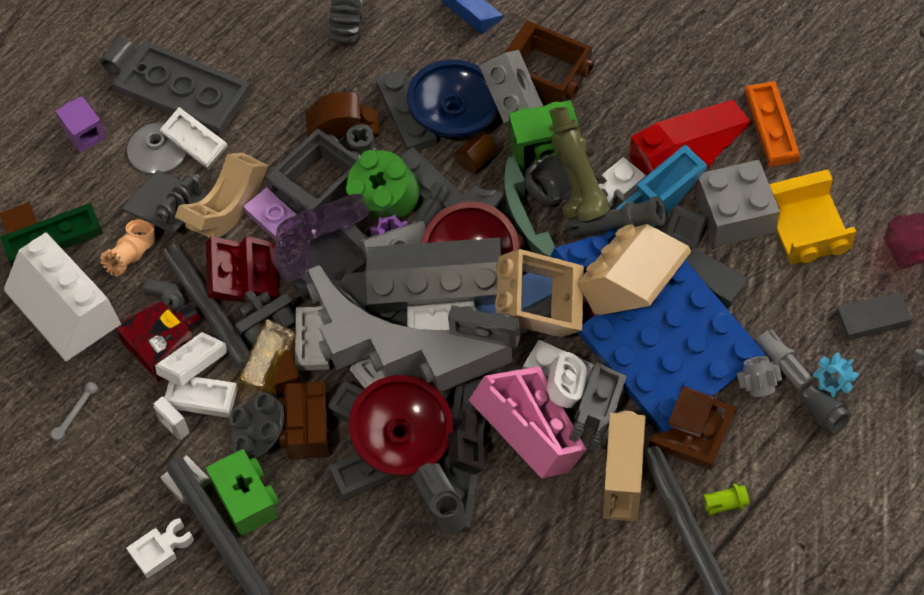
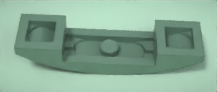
(514, 192)

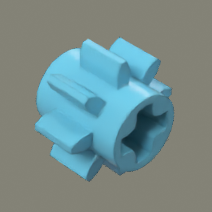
(828, 381)

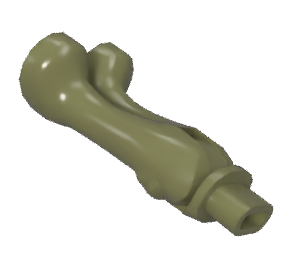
(570, 148)

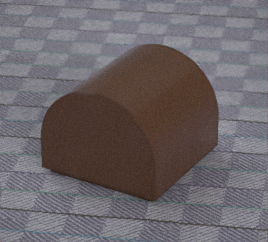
(475, 152)

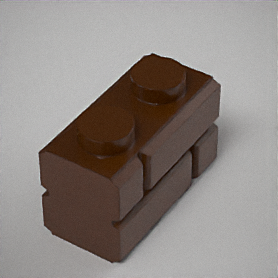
(305, 420)

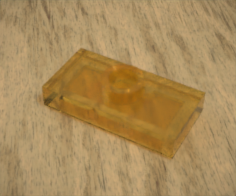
(266, 355)

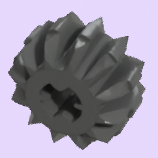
(345, 21)

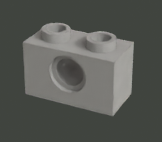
(510, 83)

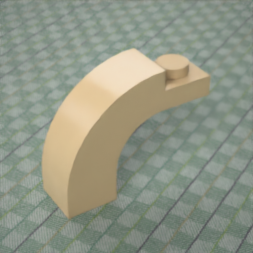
(225, 202)

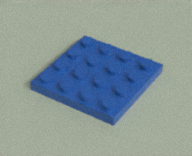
(672, 344)

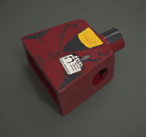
(156, 333)

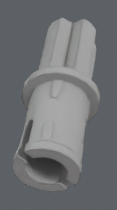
(785, 357)

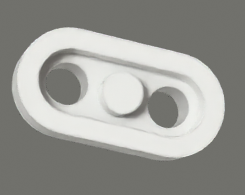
(566, 380)

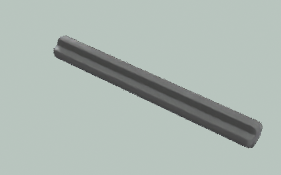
(207, 306)
(685, 522)
(216, 528)

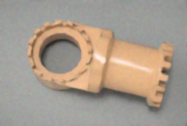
(129, 247)

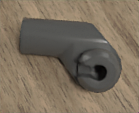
(167, 291)

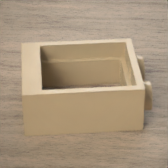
(565, 313)
(624, 466)

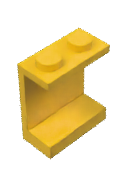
(809, 220)

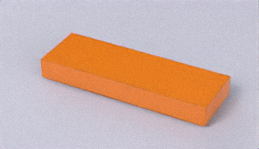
(772, 124)

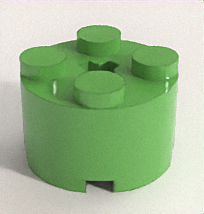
(384, 183)

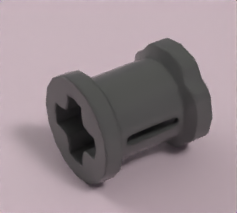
(360, 138)

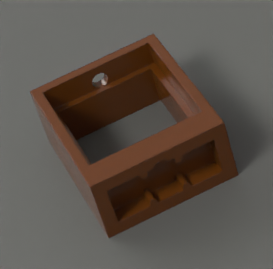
(559, 46)

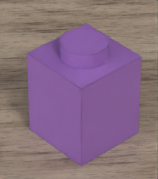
(81, 124)

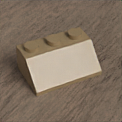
(632, 269)

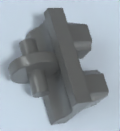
(277, 311)

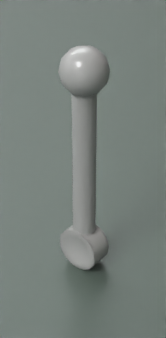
(58, 433)

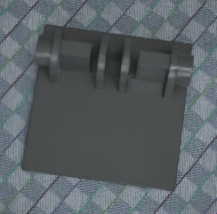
(161, 196)

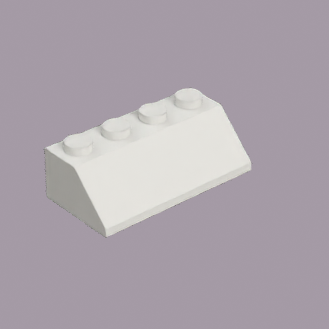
(59, 298)

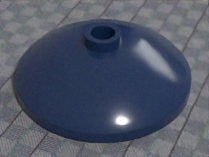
(448, 87)

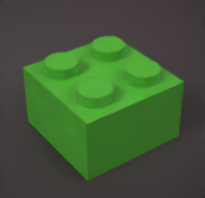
(531, 133)

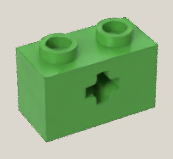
(249, 509)

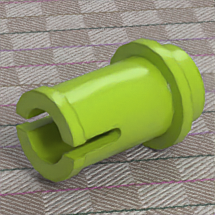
(726, 500)

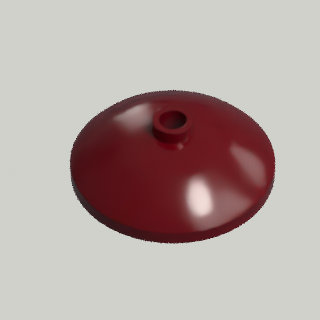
(472, 222)
(402, 404)

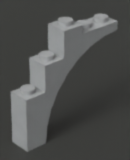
(395, 349)

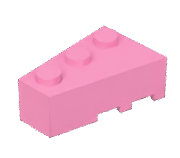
(528, 420)

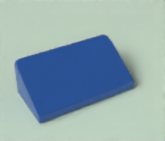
(476, 13)

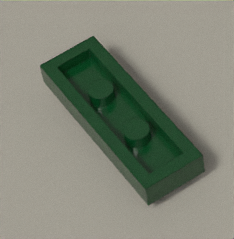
(64, 229)

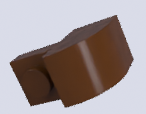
(338, 113)

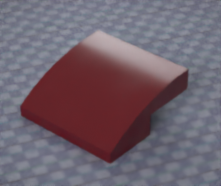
(240, 267)

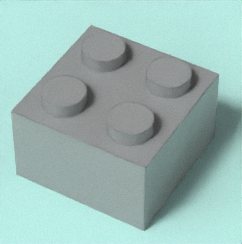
(737, 203)

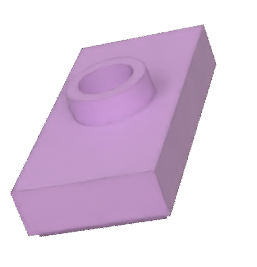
(268, 211)

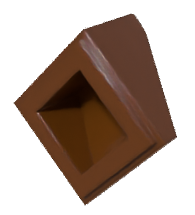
(286, 373)
(691, 411)

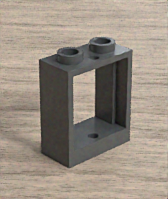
(282, 176)

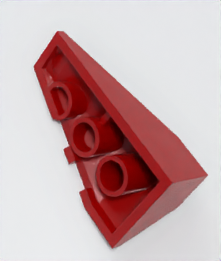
(703, 131)

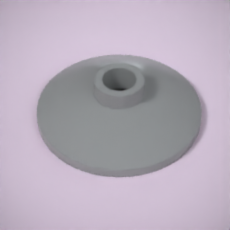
(150, 157)

